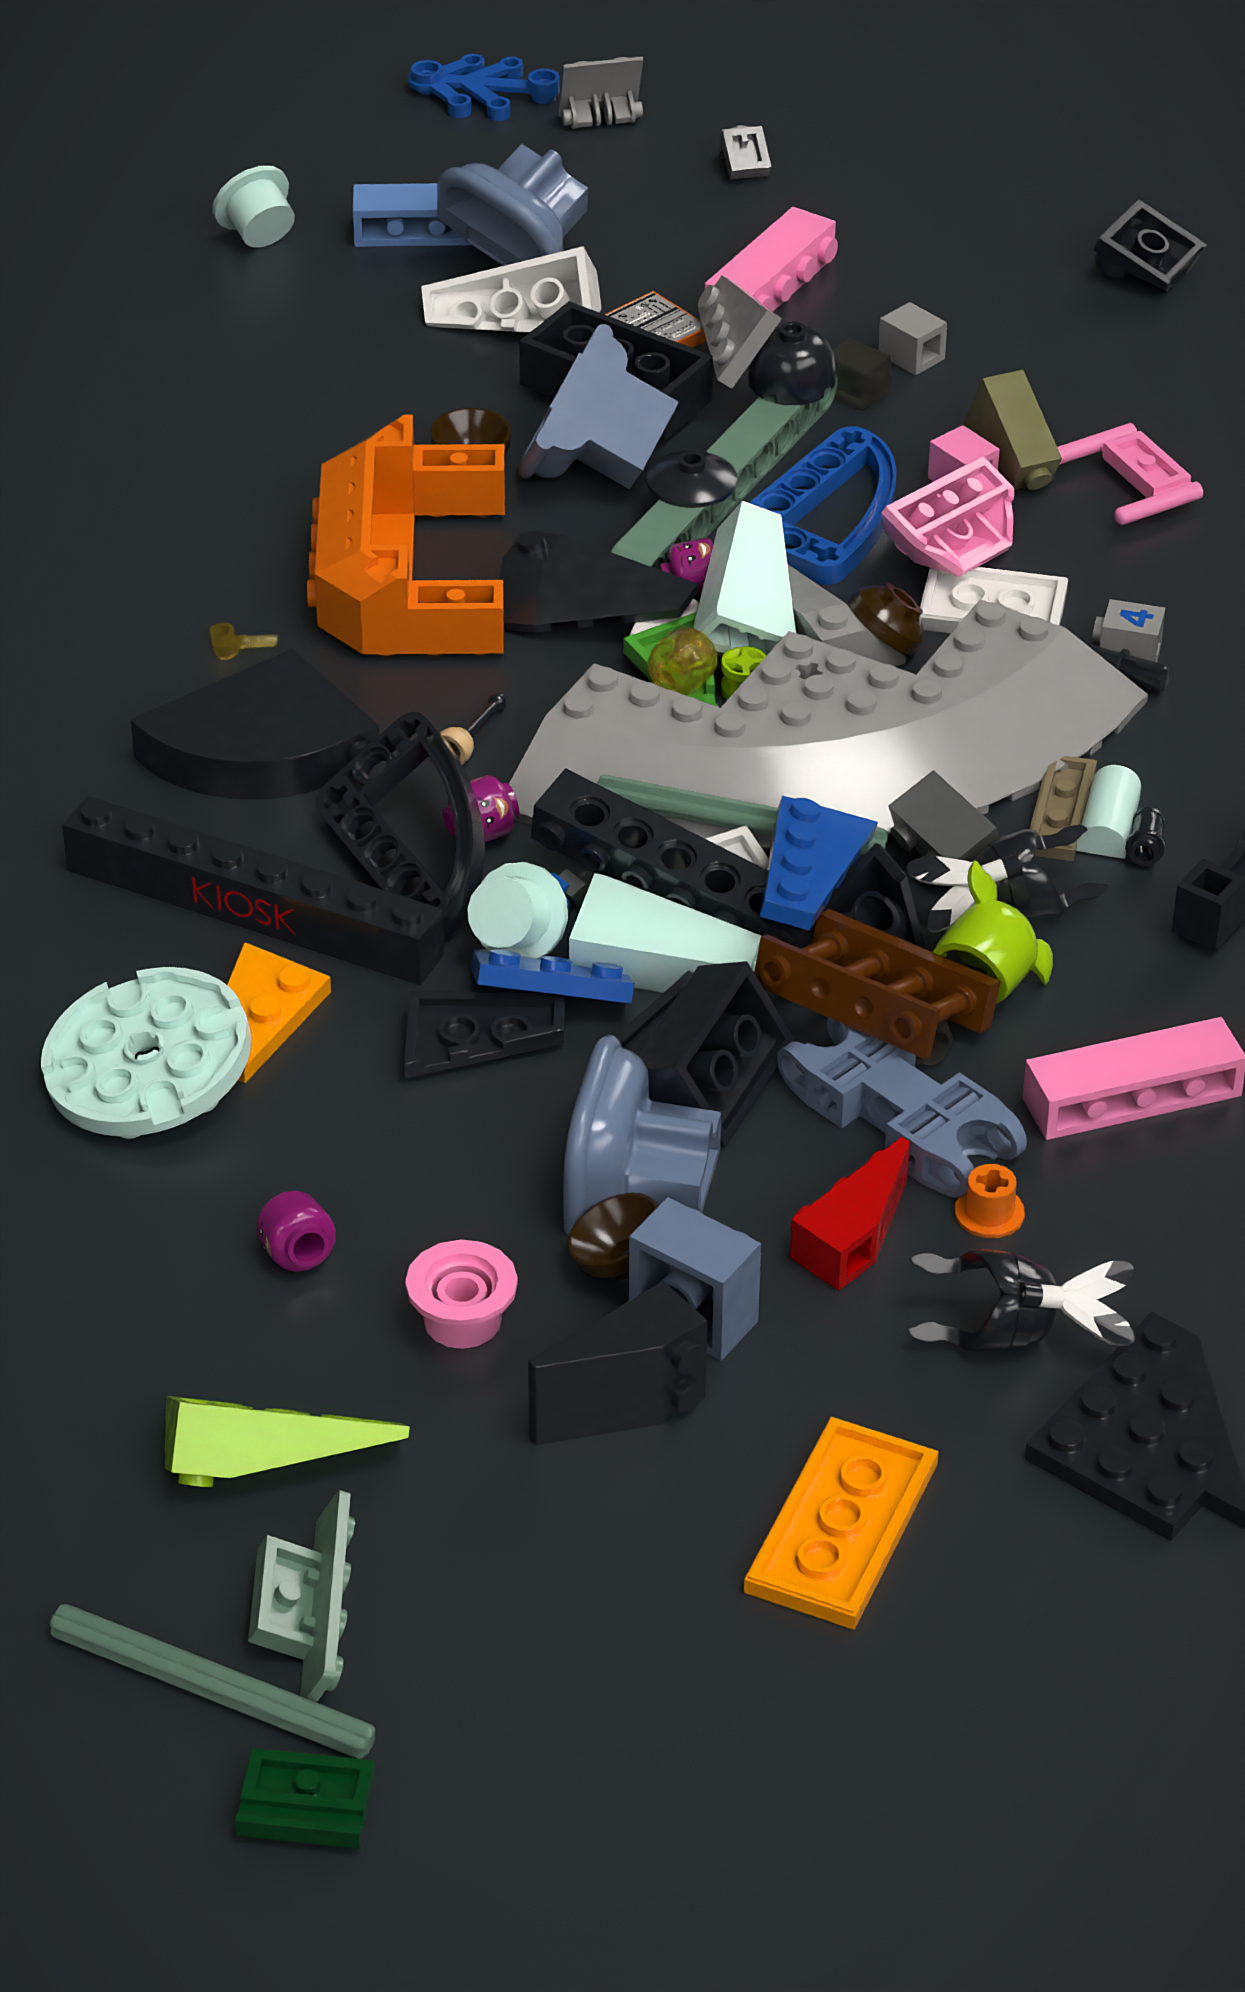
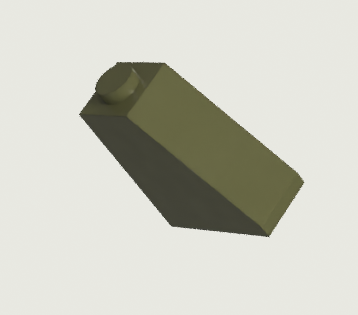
(1012, 421)

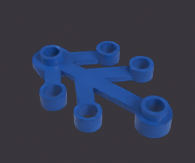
(432, 78)

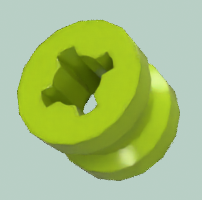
(737, 666)

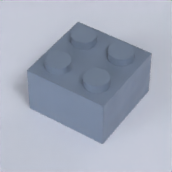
(704, 1265)

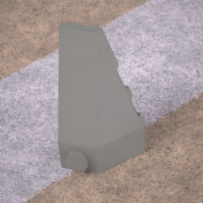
(832, 622)

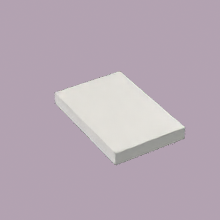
(951, 597)

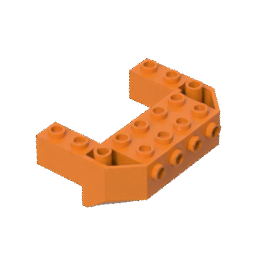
(367, 545)

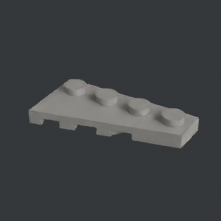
(734, 327)

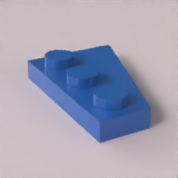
(551, 975)

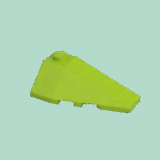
(234, 1440)

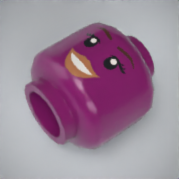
(690, 561)
(496, 804)
(295, 1231)

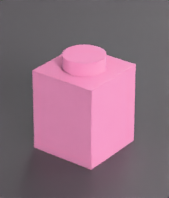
(957, 450)

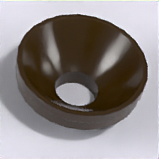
(471, 427)
(889, 616)
(604, 1234)

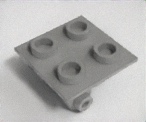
(601, 88)

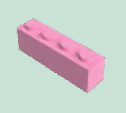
(782, 257)
(1133, 1078)

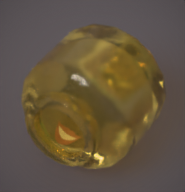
(682, 660)

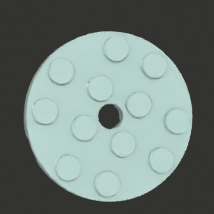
(94, 1045)

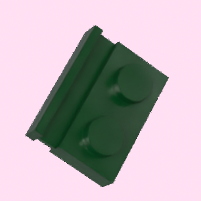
(305, 1798)

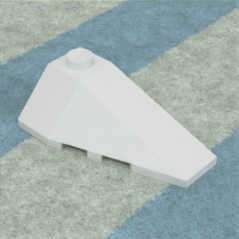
(513, 295)

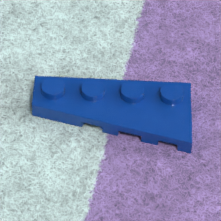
(810, 859)

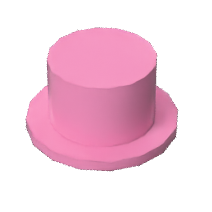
(461, 1291)

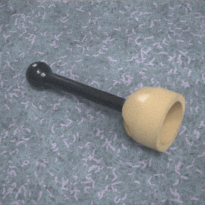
(460, 739)

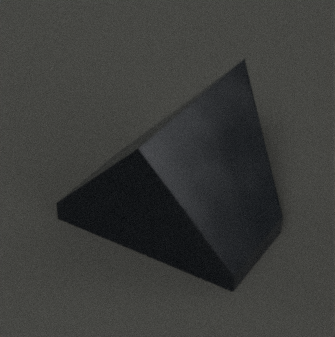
(879, 896)

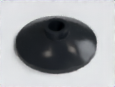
(691, 479)

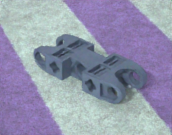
(886, 1089)

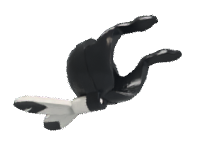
(1011, 868)
(1031, 1301)

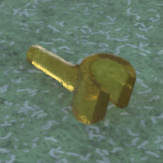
(227, 644)

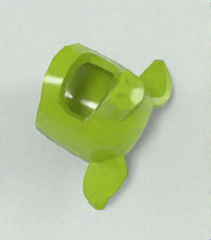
(996, 937)

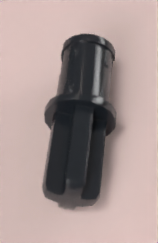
(1140, 671)

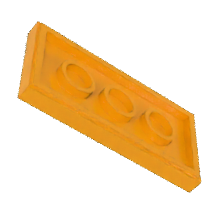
(841, 1523)

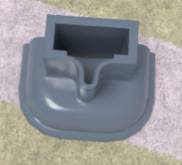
(515, 209)
(599, 417)
(631, 1143)

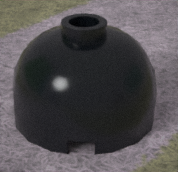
(793, 365)

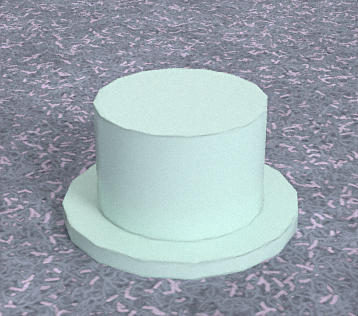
(255, 205)
(519, 910)

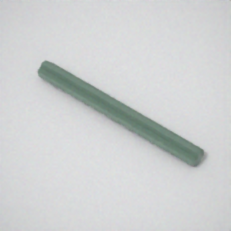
(705, 807)
(213, 1681)

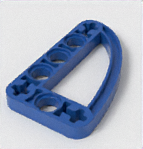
(815, 556)

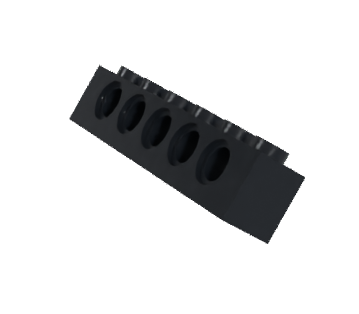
(654, 855)

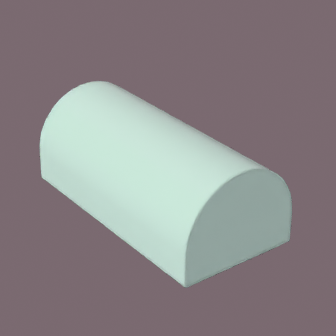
(1110, 811)

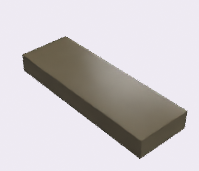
(1063, 802)

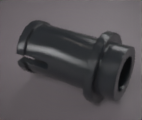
(1145, 842)

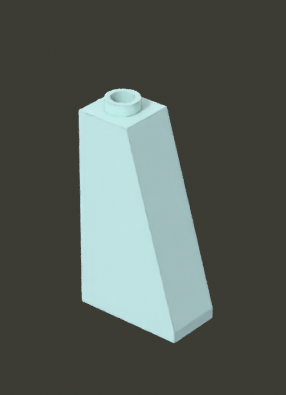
(747, 583)
(652, 935)

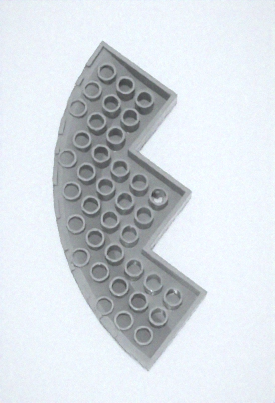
(846, 728)

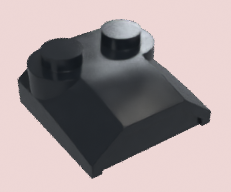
(1147, 247)

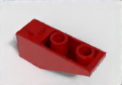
(848, 1224)

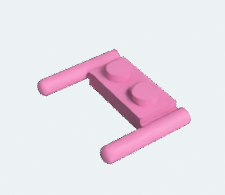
(1143, 465)

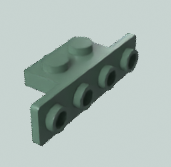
(301, 1598)

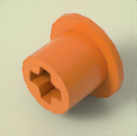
(990, 1203)

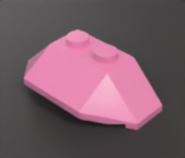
(954, 520)

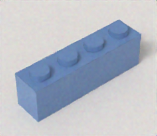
(399, 216)

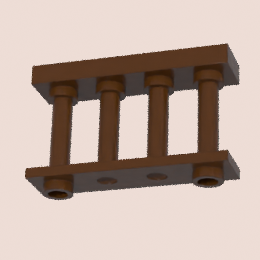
(877, 983)

